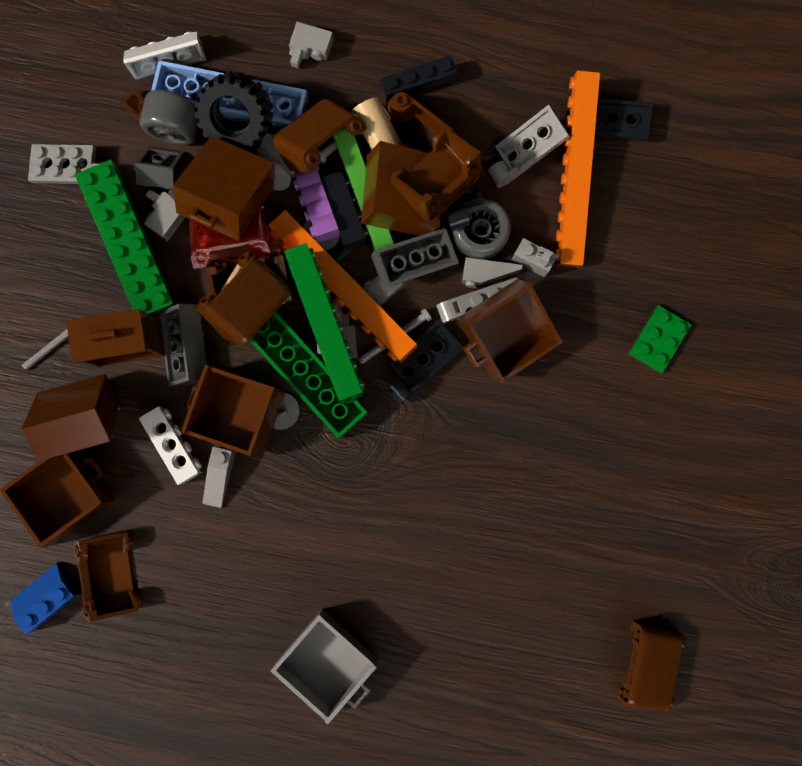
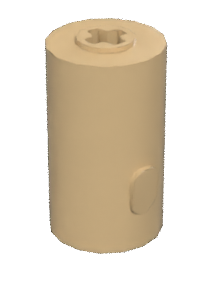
(377, 122)

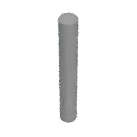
(46, 350)

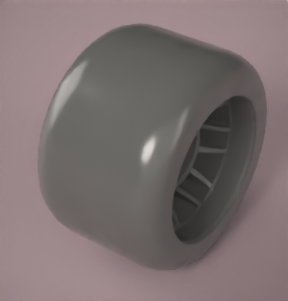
(169, 117)
(493, 221)

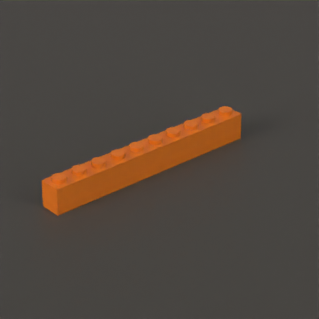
(577, 168)
(347, 291)

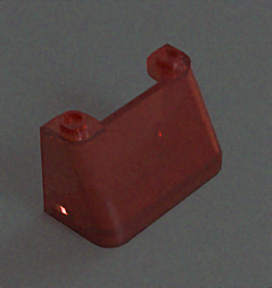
(205, 239)

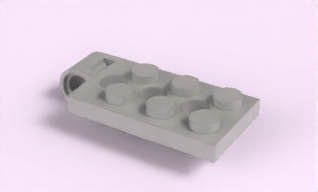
(59, 154)
(506, 171)
(455, 307)

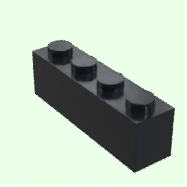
(420, 78)
(344, 211)

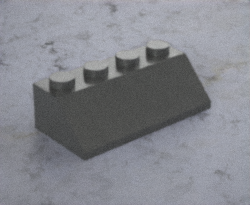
(414, 257)
(183, 344)

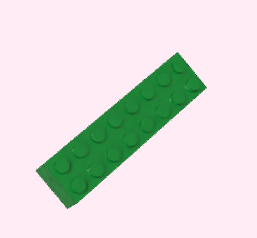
(125, 238)
(323, 323)
(306, 375)

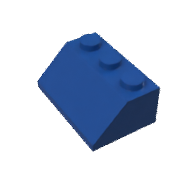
(43, 599)

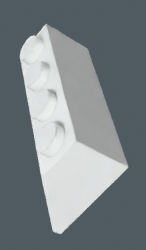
(178, 50)

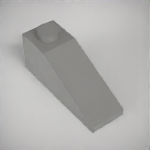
(481, 272)
(218, 476)

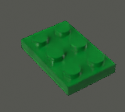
(659, 339)

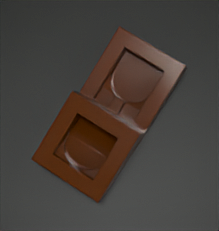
(133, 103)

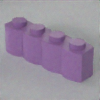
(317, 205)

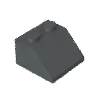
(158, 167)

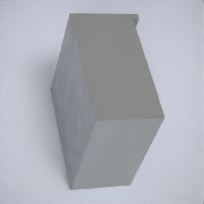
(326, 667)

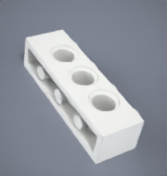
(151, 423)

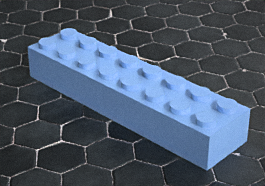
(286, 101)

